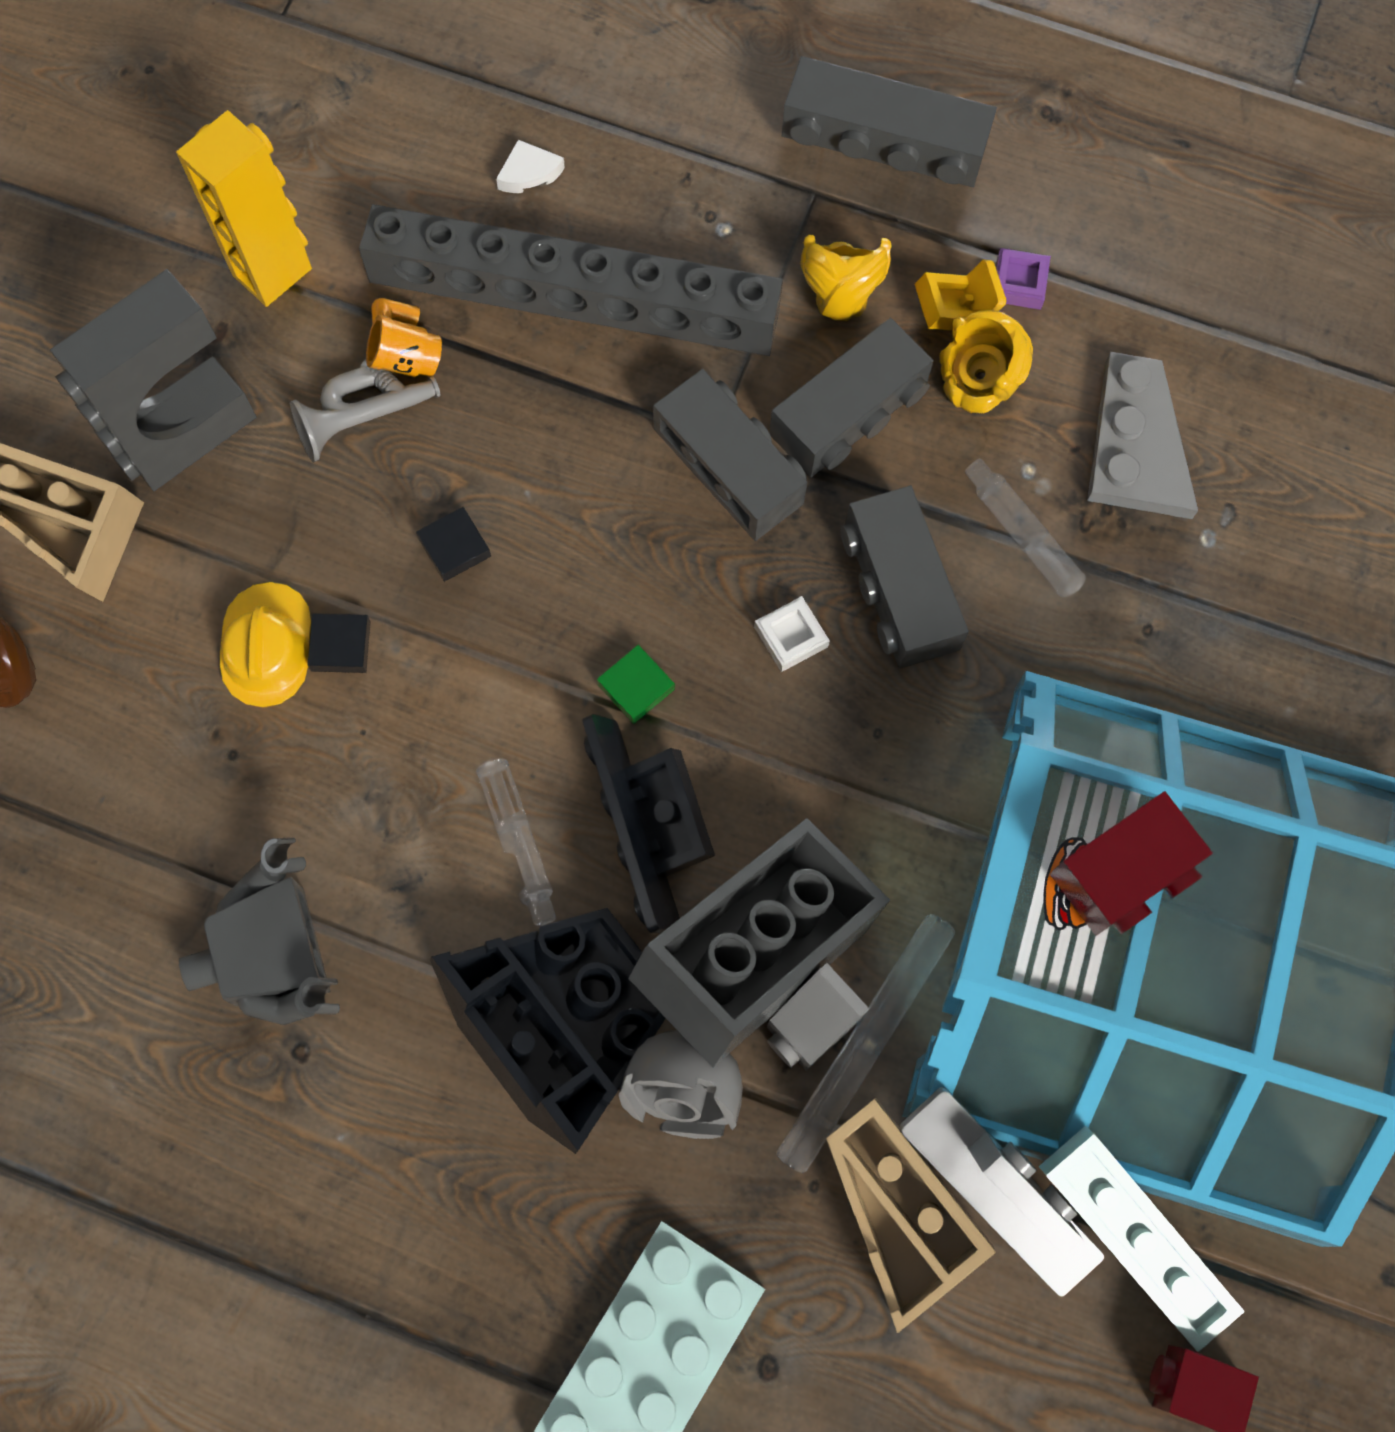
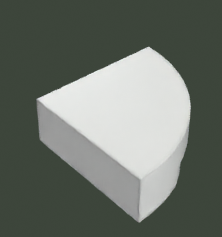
(528, 168)

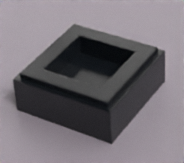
(453, 544)
(339, 643)

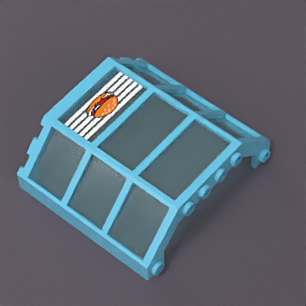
(1231, 1033)

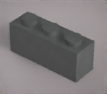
(851, 398)
(730, 453)
(903, 577)

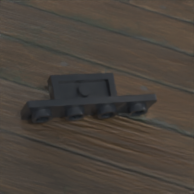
(653, 817)

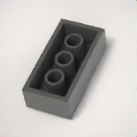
(757, 940)

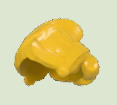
(843, 275)
(986, 344)

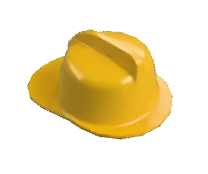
(265, 644)

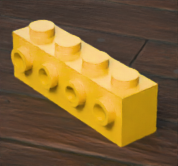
(246, 205)

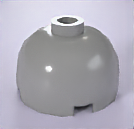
(680, 1086)

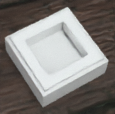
(791, 634)

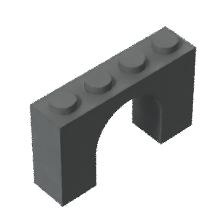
(124, 354)

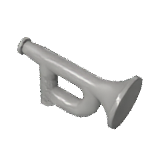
(318, 426)

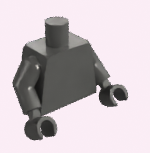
(264, 945)

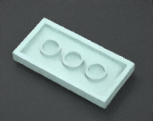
(656, 1342)

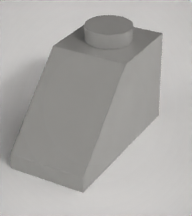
(815, 1019)

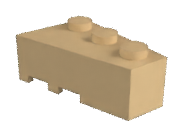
(67, 517)
(907, 1215)

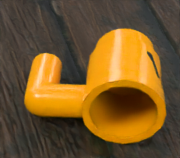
(398, 343)

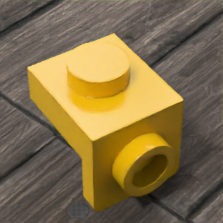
(955, 296)

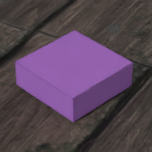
(1023, 277)

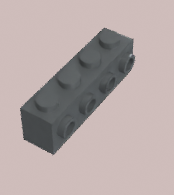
(887, 121)

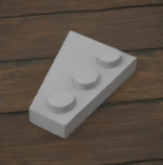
(1138, 442)

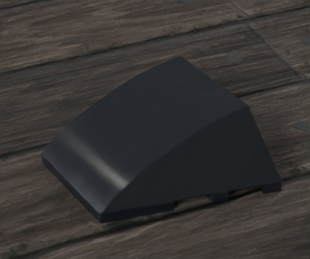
(553, 1017)

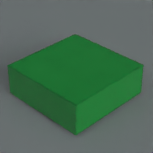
(636, 684)

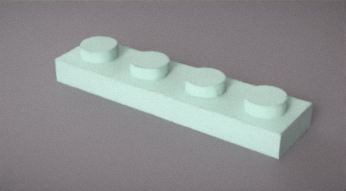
(1141, 1238)

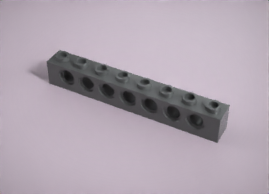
(571, 279)

